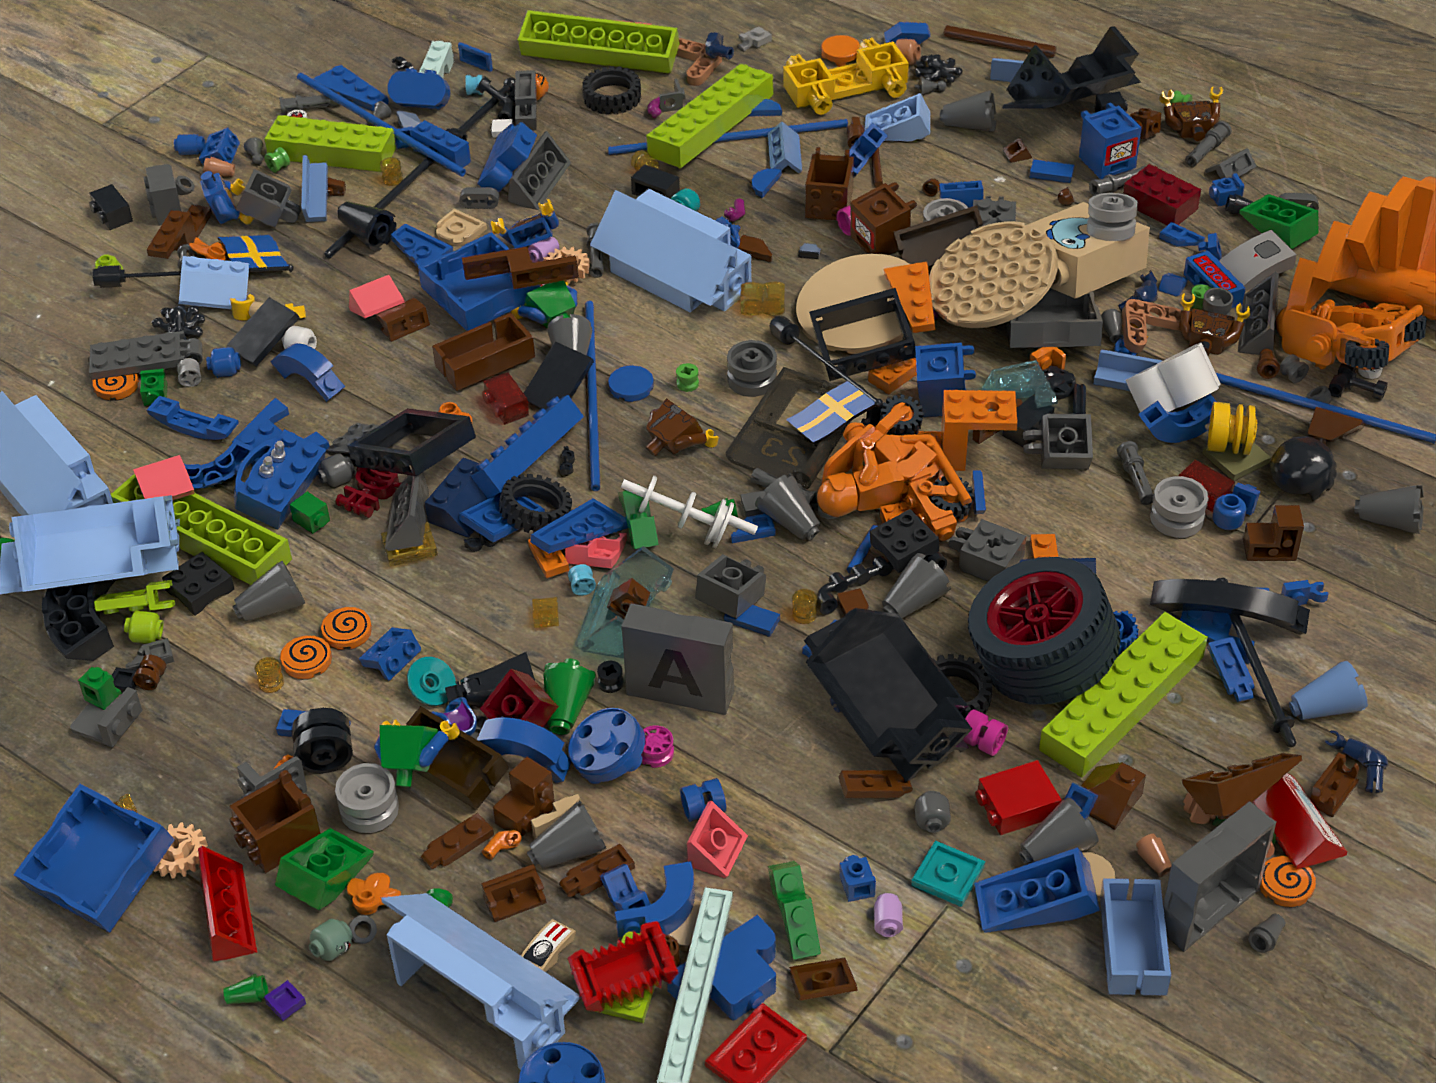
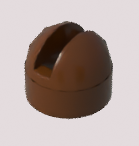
(931, 190)
(1065, 197)

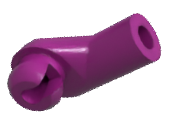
(653, 107)
(736, 212)

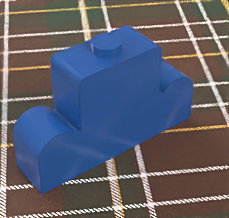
(508, 153)
(742, 969)

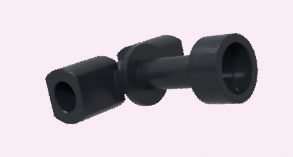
(506, 101)
(1347, 379)

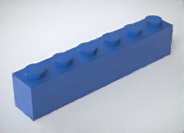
(527, 446)

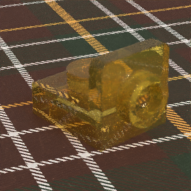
(545, 612)

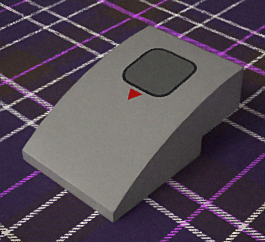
(1259, 259)

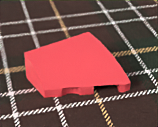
(597, 552)

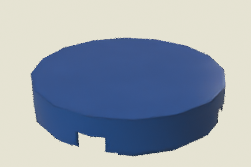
(631, 383)

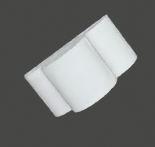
(1175, 380)

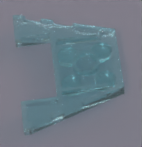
(1023, 379)

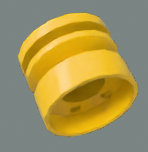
(1231, 428)

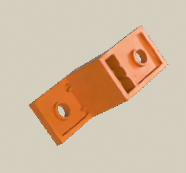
(969, 411)

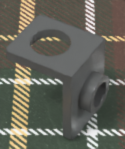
(678, 95)

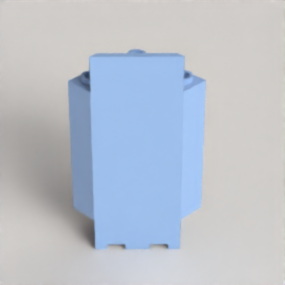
(672, 251)
(43, 463)
(90, 545)
(513, 990)

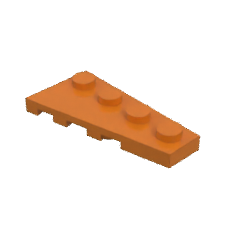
(914, 294)

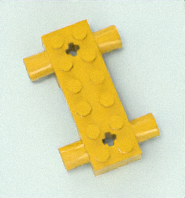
(875, 69)

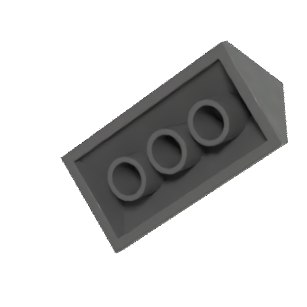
(538, 173)
(1260, 325)
(408, 514)

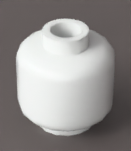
(299, 334)

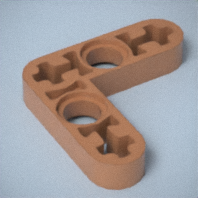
(686, 50)
(1139, 314)

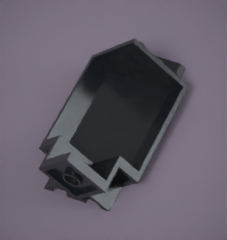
(1043, 86)
(889, 689)

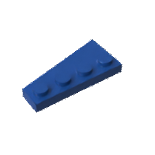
(351, 87)
(578, 526)

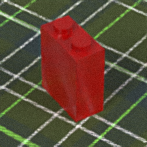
(1017, 797)

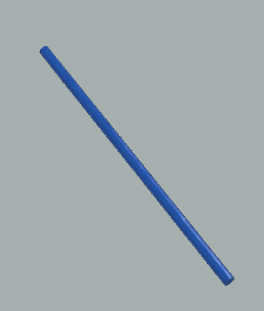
(378, 122)
(742, 135)
(1312, 404)
(592, 405)

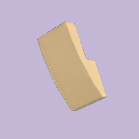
(560, 807)

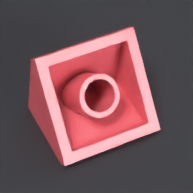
(374, 297)
(715, 842)

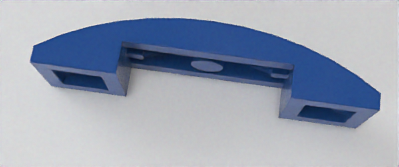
(189, 423)

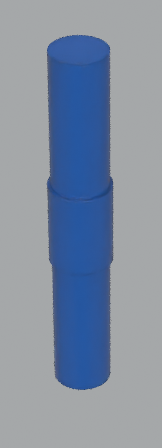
(861, 552)

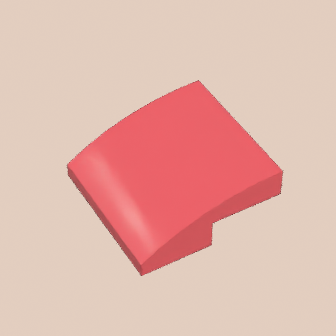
(164, 479)

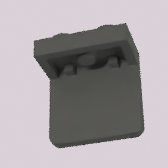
(108, 724)
(252, 781)

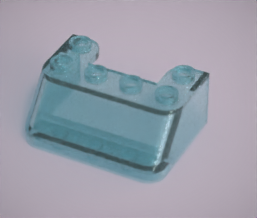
(601, 627)

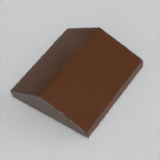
(822, 979)

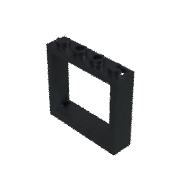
(858, 310)
(447, 431)

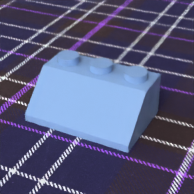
(212, 282)

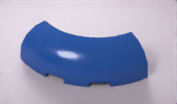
(221, 468)

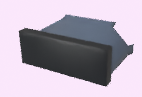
(809, 251)

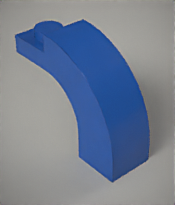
(311, 365)
(1180, 425)
(526, 740)
(670, 909)

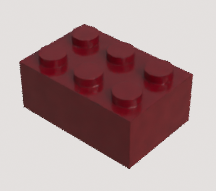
(1162, 195)

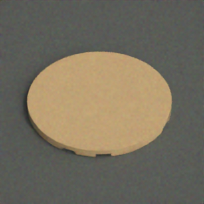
(993, 274)
(846, 281)

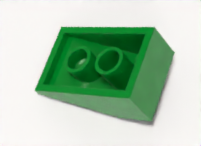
(1287, 219)
(321, 868)

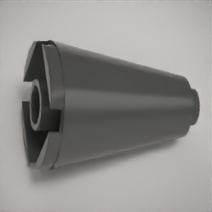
(971, 112)
(571, 332)
(789, 507)
(1393, 508)
(916, 587)
(269, 594)
(1058, 833)
(567, 839)

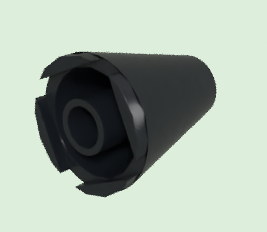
(368, 224)

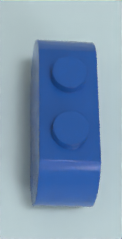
(419, 89)

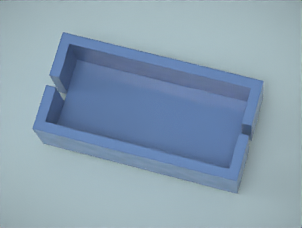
(1135, 937)

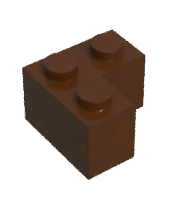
(1277, 539)
(529, 797)

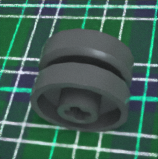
(751, 367)

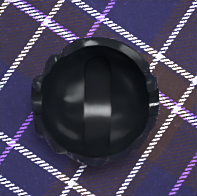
(1303, 467)

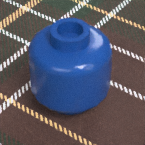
(224, 362)
(1229, 512)

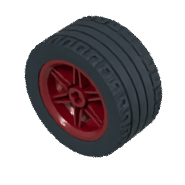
(1044, 630)

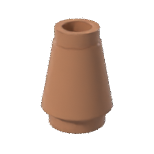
(218, 166)
(1154, 854)

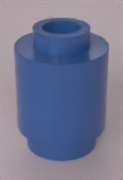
(189, 144)

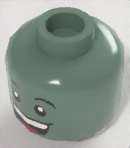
(330, 939)

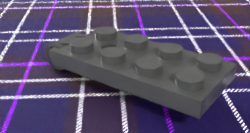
(142, 354)

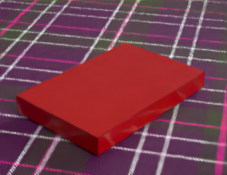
(756, 1048)

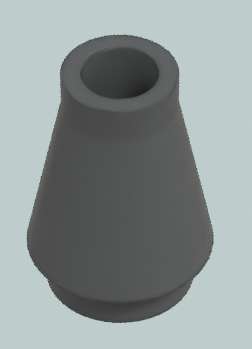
(1113, 324)
(1265, 935)

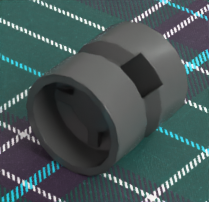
(1218, 301)

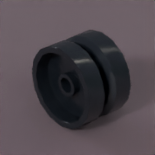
(322, 740)

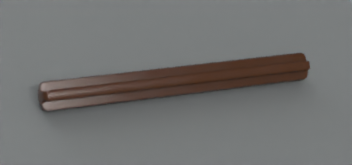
(997, 40)

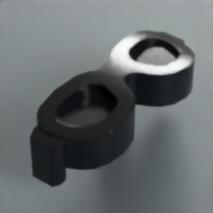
(402, 63)
(568, 459)
(476, 544)

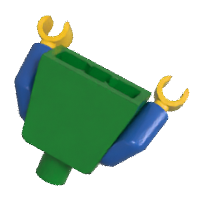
(548, 303)
(411, 747)

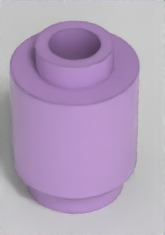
(540, 249)
(888, 915)

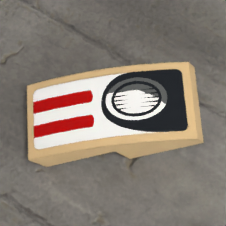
(547, 944)

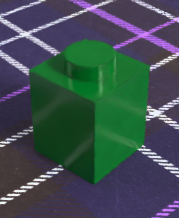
(309, 512)

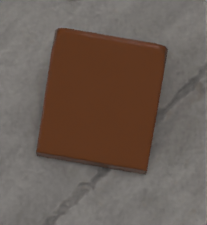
(1017, 151)

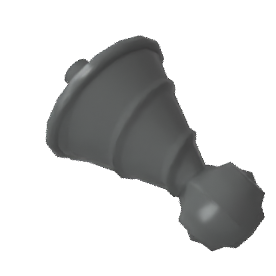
(925, 86)
(381, 111)
(253, 147)

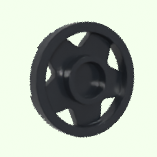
(1059, 381)

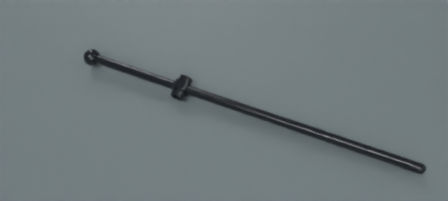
(508, 86)

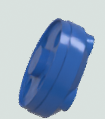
(607, 745)
(572, 1066)

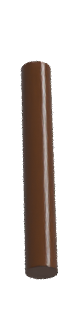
(877, 168)

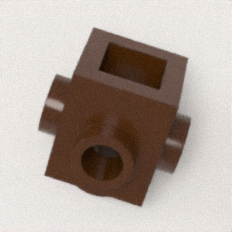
(1148, 120)

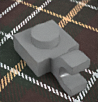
(755, 37)

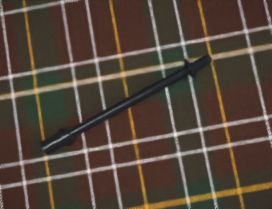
(1282, 723)

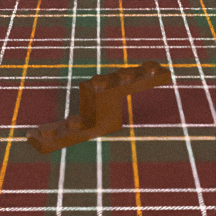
(179, 229)
(520, 268)

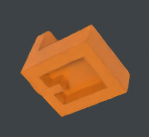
(1049, 357)

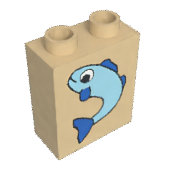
(1088, 261)

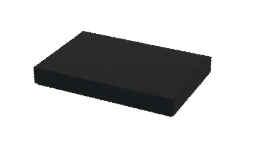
(263, 331)
(557, 375)

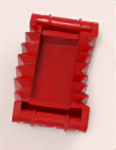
(623, 969)

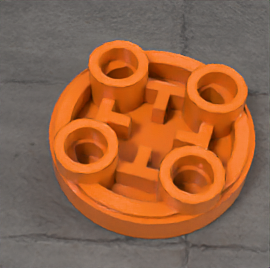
(840, 49)

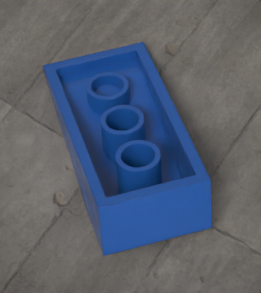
(1038, 893)

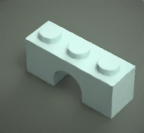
(438, 58)

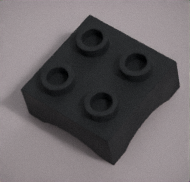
(904, 538)
(198, 582)

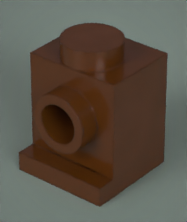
(625, 594)

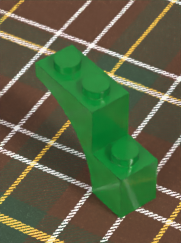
(640, 525)
(795, 909)

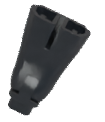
(480, 685)

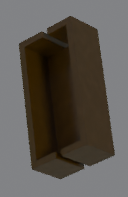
(929, 239)
(463, 764)

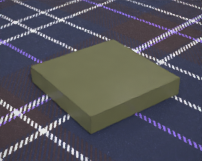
(1237, 464)

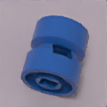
(693, 799)

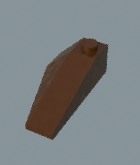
(1230, 790)

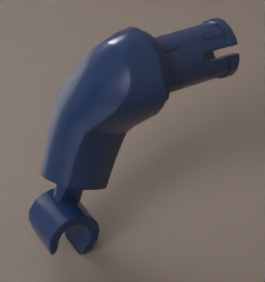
(714, 46)
(1146, 292)
(1368, 756)

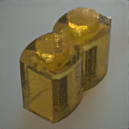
(762, 298)

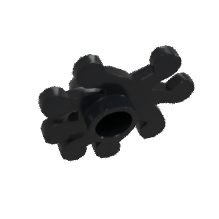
(933, 68)
(180, 320)

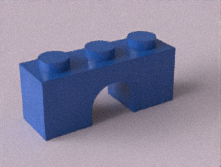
(445, 143)
(866, 146)

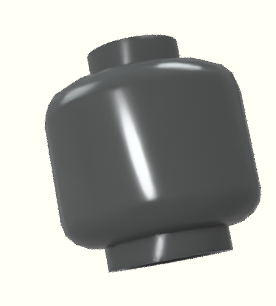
(336, 470)
(932, 811)

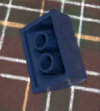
(454, 496)

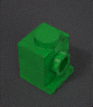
(153, 385)
(98, 687)

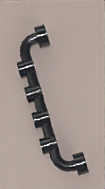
(826, 601)

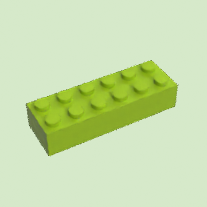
(331, 142)

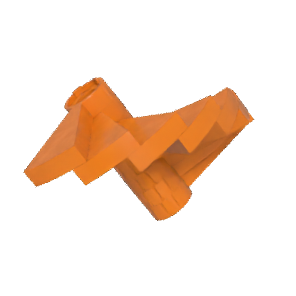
(1381, 256)

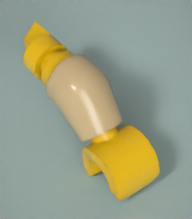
(246, 309)

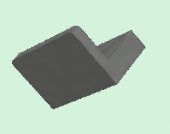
(1235, 163)

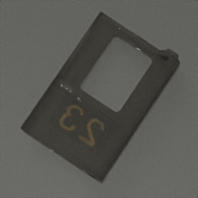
(779, 448)

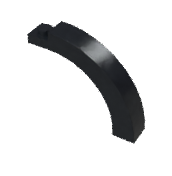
(1230, 598)

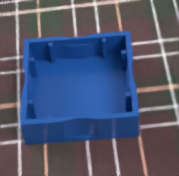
(472, 300)
(94, 857)

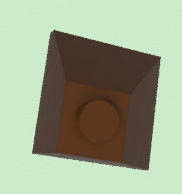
(1332, 425)
(1118, 791)

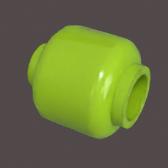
(144, 627)

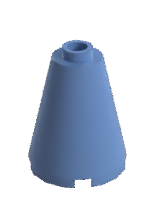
(1330, 694)

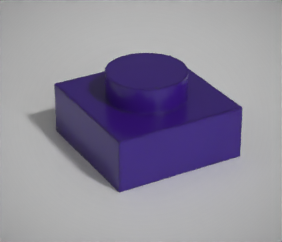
(285, 1000)

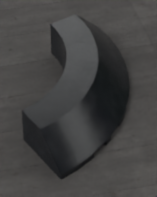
(74, 622)

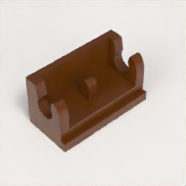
(403, 319)
(1334, 786)
(513, 893)

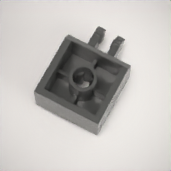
(161, 191)
(268, 200)
(996, 211)
(1054, 451)
(987, 549)
(730, 585)

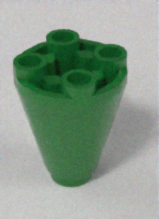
(569, 688)

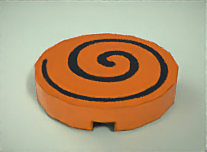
(116, 387)
(346, 628)
(306, 657)
(1286, 884)

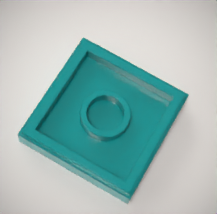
(948, 873)

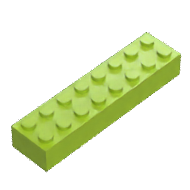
(599, 41)
(709, 115)
(222, 535)
(1123, 696)

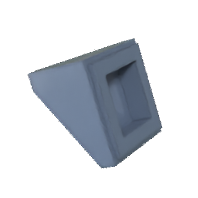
(407, 119)

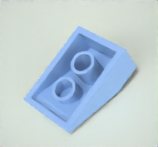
(902, 120)

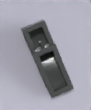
(526, 98)

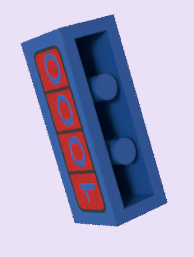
(1207, 270)

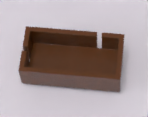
(477, 356)

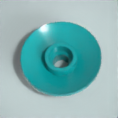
(436, 673)

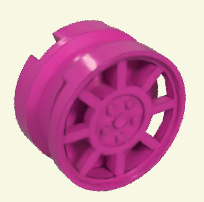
(658, 747)

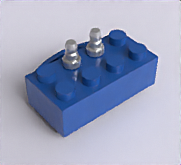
(277, 477)

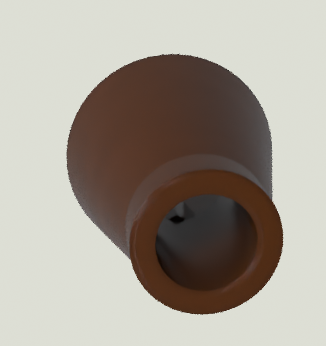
(1267, 365)

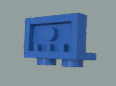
(220, 146)
(391, 652)

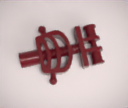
(371, 487)

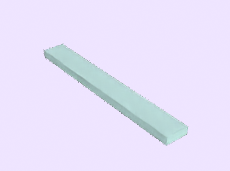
(695, 987)

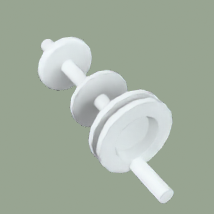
(717, 522)

